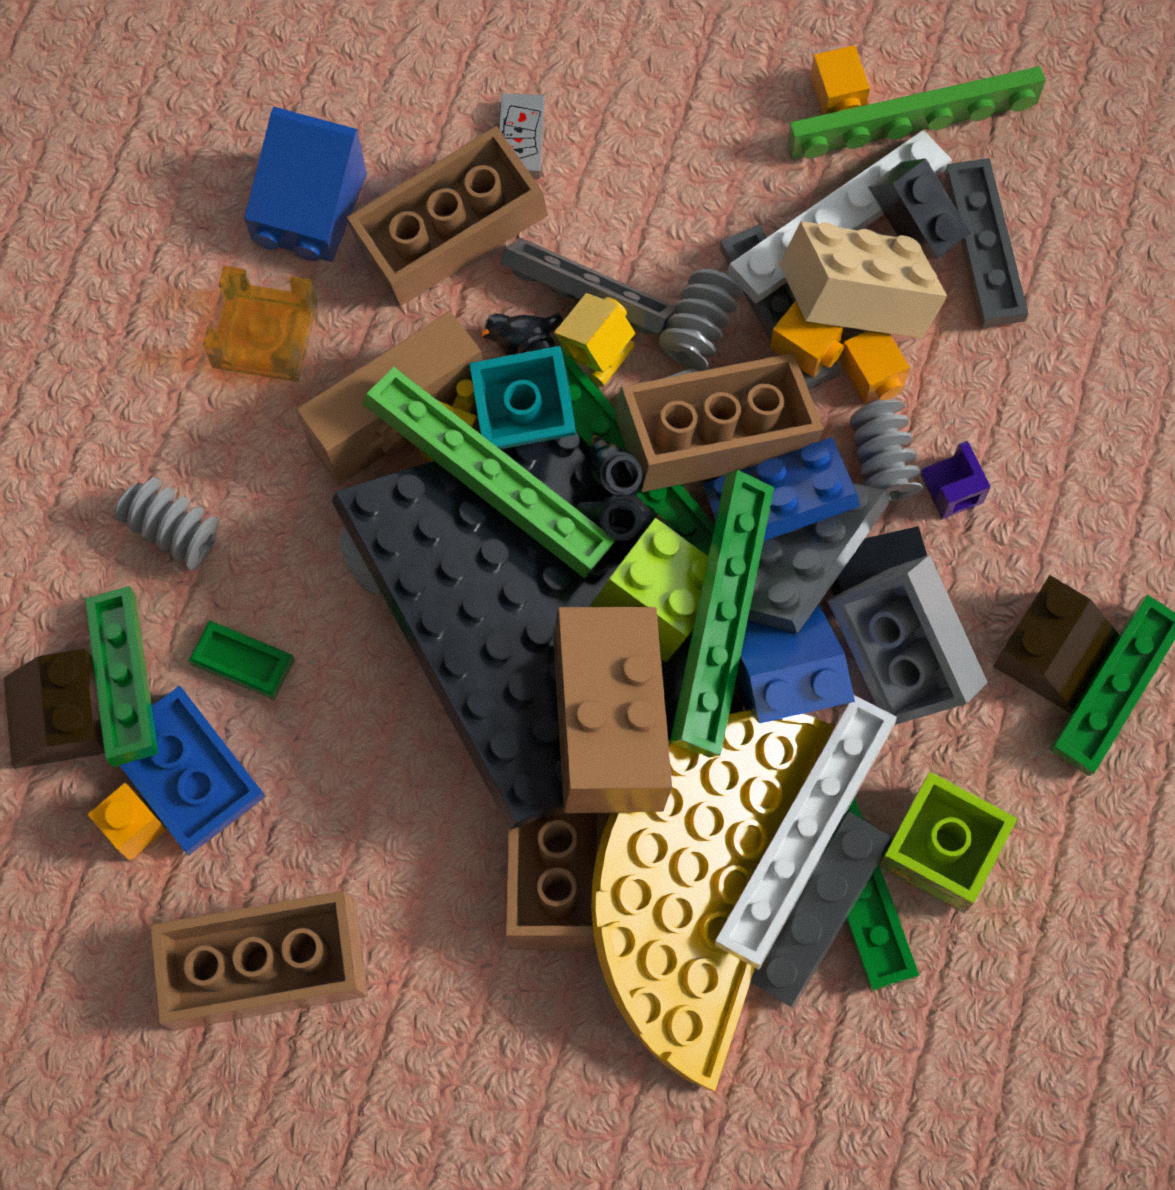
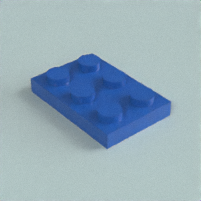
(806, 484)
(194, 777)

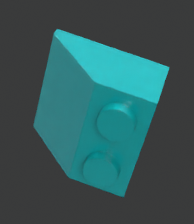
(523, 398)

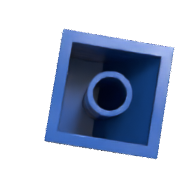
(305, 185)
(792, 672)

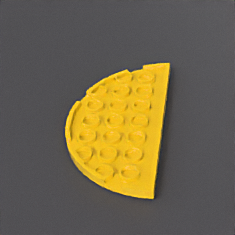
(675, 877)

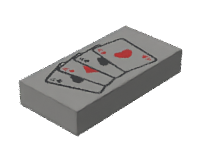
(523, 128)

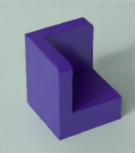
(956, 482)

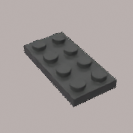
(804, 563)

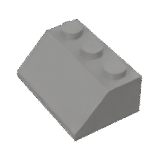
(909, 641)

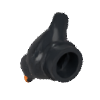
(521, 332)
(614, 468)
(620, 516)

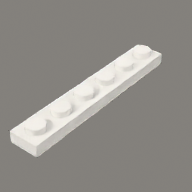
(847, 207)
(805, 832)

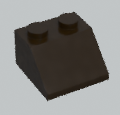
(1058, 644)
(53, 709)

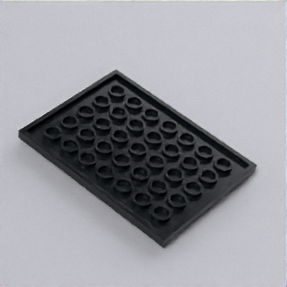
(484, 610)

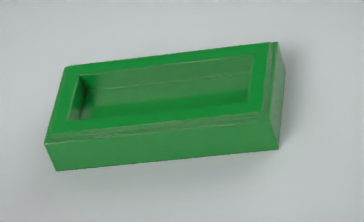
(241, 660)

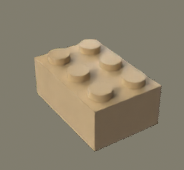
(862, 280)

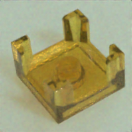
(261, 327)

